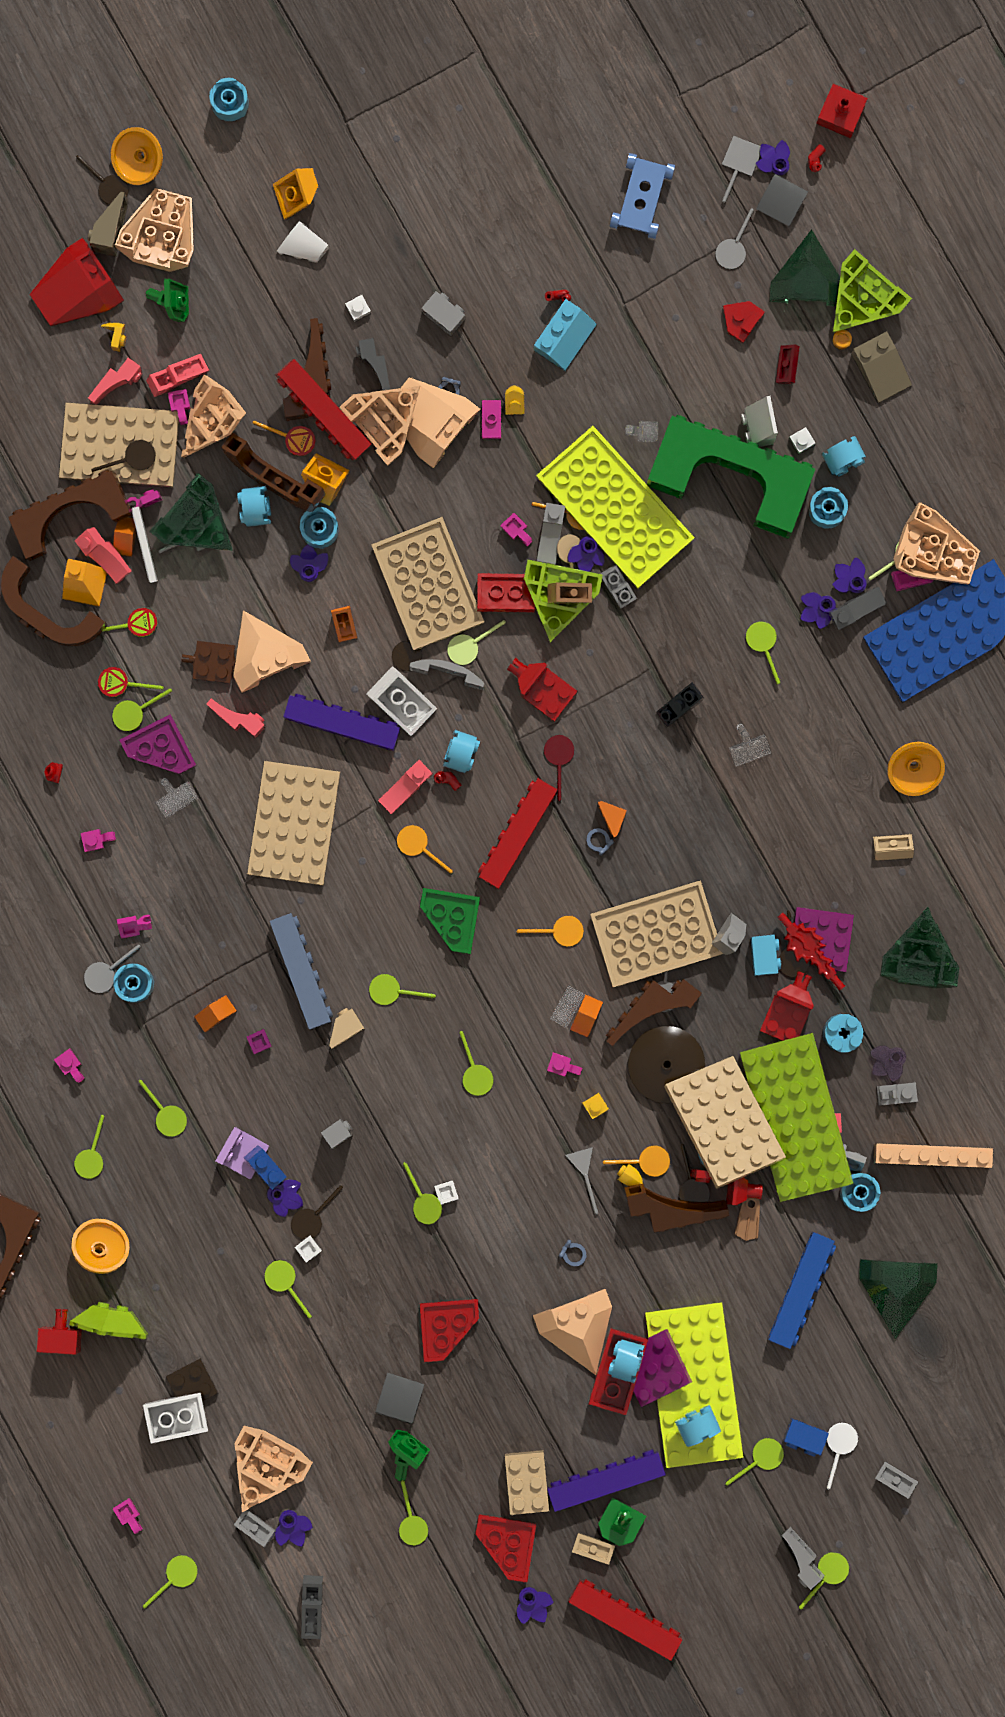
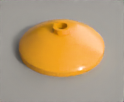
(127, 156)
(922, 776)
(102, 1236)

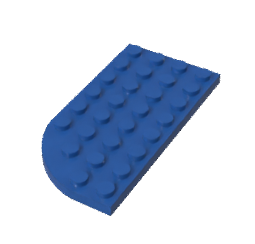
(942, 632)

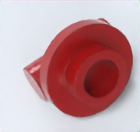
(53, 772)

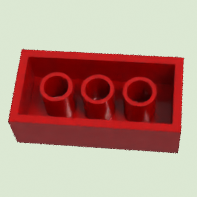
(609, 1391)

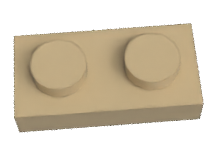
(593, 1548)

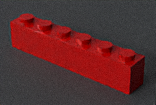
(322, 409)
(518, 833)
(624, 1619)

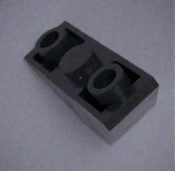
(680, 704)

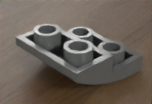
(782, 200)
(399, 1398)

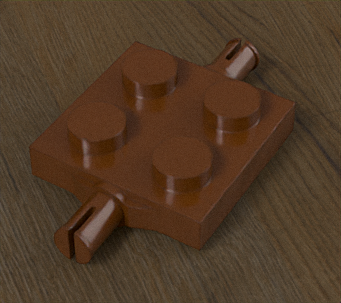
(212, 661)

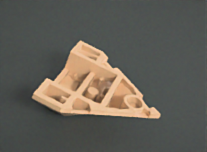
(213, 416)
(383, 418)
(264, 652)
(578, 1327)
(266, 1465)

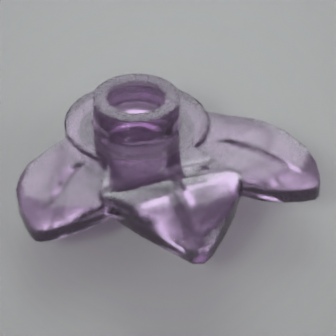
(886, 1064)

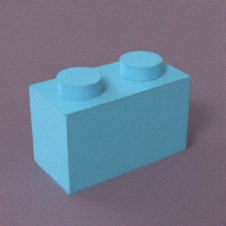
(764, 955)

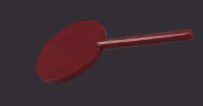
(559, 751)

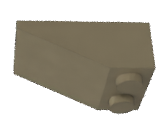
(108, 226)
(881, 367)

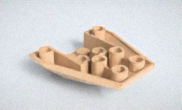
(159, 232)
(436, 420)
(934, 548)

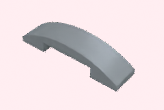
(423, 666)

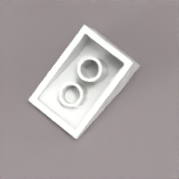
(760, 422)
(401, 701)
(175, 1417)

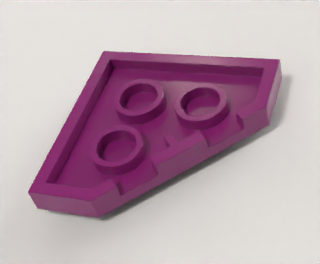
(159, 746)
(834, 929)
(660, 1370)

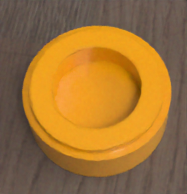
(842, 339)

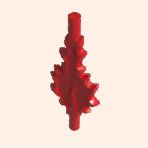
(807, 945)

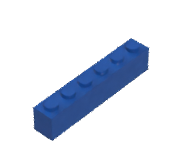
(801, 1289)

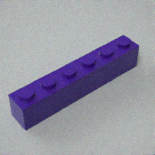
(342, 723)
(605, 1481)

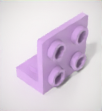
(235, 1150)

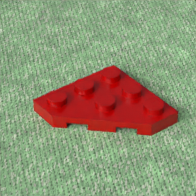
(445, 1326)
(508, 1543)

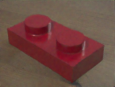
(787, 364)

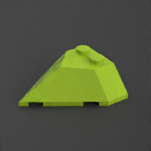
(865, 294)
(556, 616)
(110, 1321)

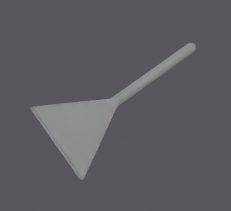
(582, 1161)

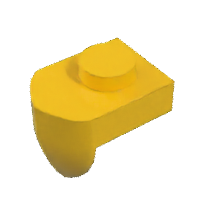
(119, 338)
(514, 400)
(629, 1175)

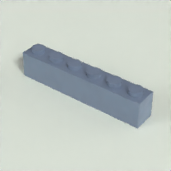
(300, 971)

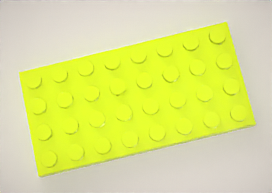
(615, 507)
(703, 1347)

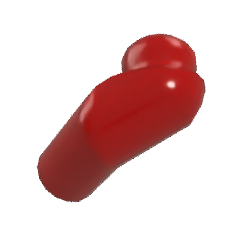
(814, 158)
(557, 295)
(447, 777)

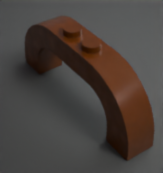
(304, 496)
(11, 582)

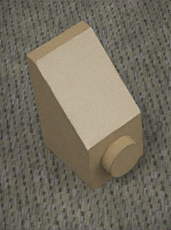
(345, 1027)

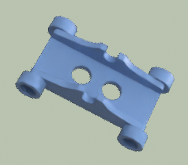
(642, 172)

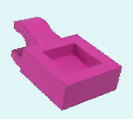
(180, 402)
(150, 497)
(515, 528)
(94, 839)
(131, 926)
(68, 1064)
(561, 1064)
(126, 1513)

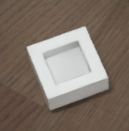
(358, 308)
(802, 440)
(446, 1192)
(308, 1248)

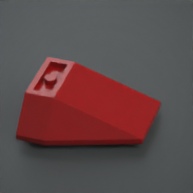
(75, 287)

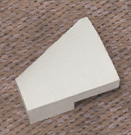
(303, 244)

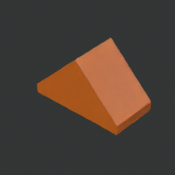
(125, 537)
(344, 624)
(613, 817)
(215, 1013)
(586, 1015)

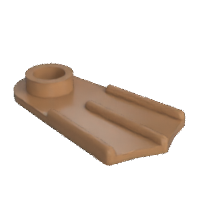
(748, 1220)

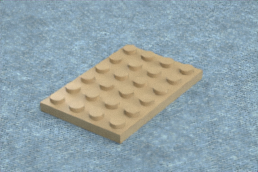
(102, 433)
(427, 583)
(293, 823)
(656, 934)
(724, 1122)

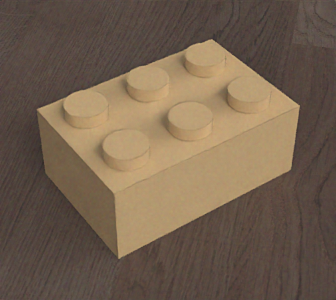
(526, 1482)

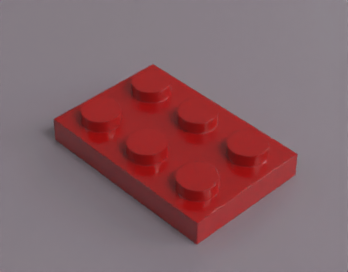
(503, 593)

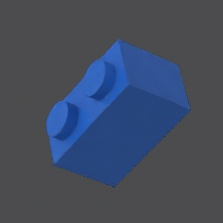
(265, 1167)
(806, 1437)

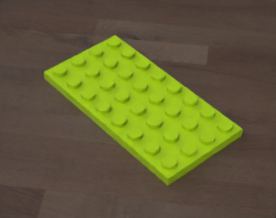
(799, 1109)

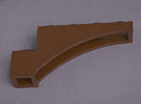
(315, 367)
(652, 1001)
(671, 1213)

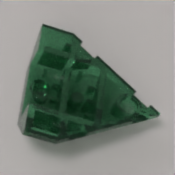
(806, 275)
(194, 519)
(921, 957)
(897, 1288)

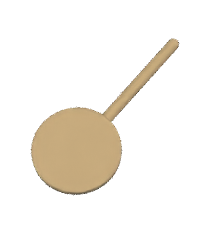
(564, 546)

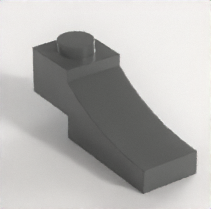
(377, 363)
(857, 608)
(312, 1607)

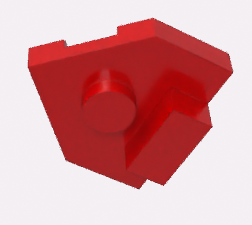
(742, 319)

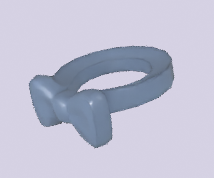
(456, 383)
(608, 842)
(569, 1245)

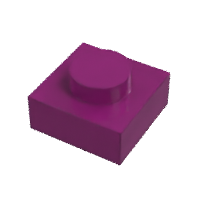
(259, 1041)

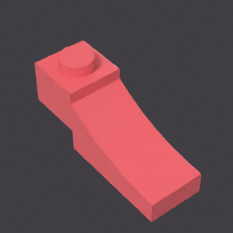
(128, 373)
(176, 374)
(103, 553)
(250, 722)
(405, 787)

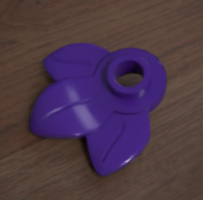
(773, 156)
(586, 558)
(309, 561)
(848, 574)
(815, 610)
(288, 1197)
(292, 1531)
(535, 1607)

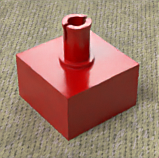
(841, 110)
(59, 1337)

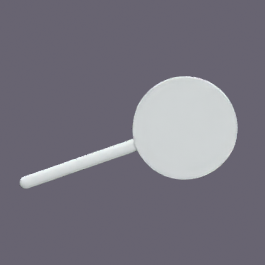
(841, 1440)

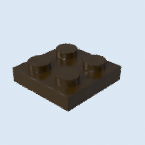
(191, 1380)

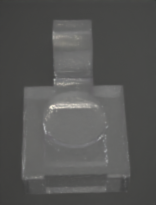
(646, 431)

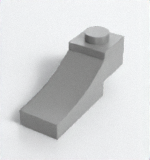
(550, 533)
(809, 1574)

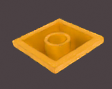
(295, 191)
(326, 475)
(83, 582)

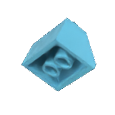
(564, 335)

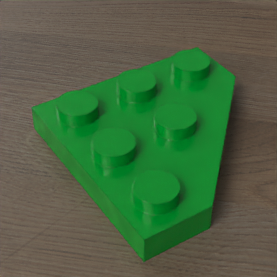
(452, 916)

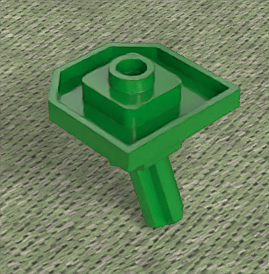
(173, 298)
(408, 1452)
(620, 1522)

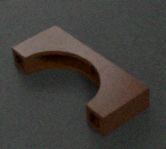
(32, 523)
(18, 1224)

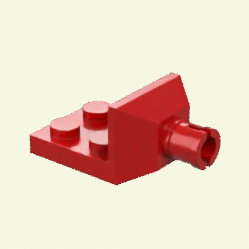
(542, 688)
(789, 1010)
(737, 1191)

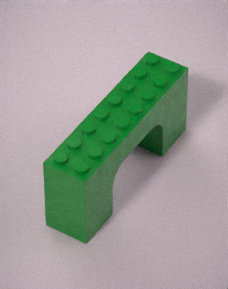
(781, 478)

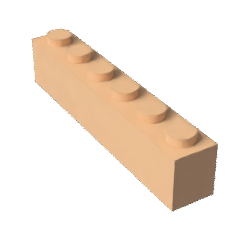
(933, 1155)

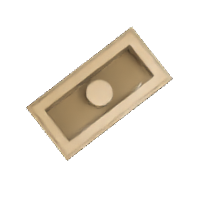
(893, 847)

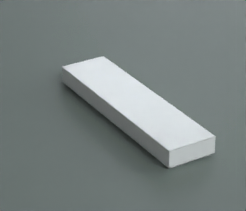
(144, 544)

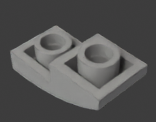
(618, 586)

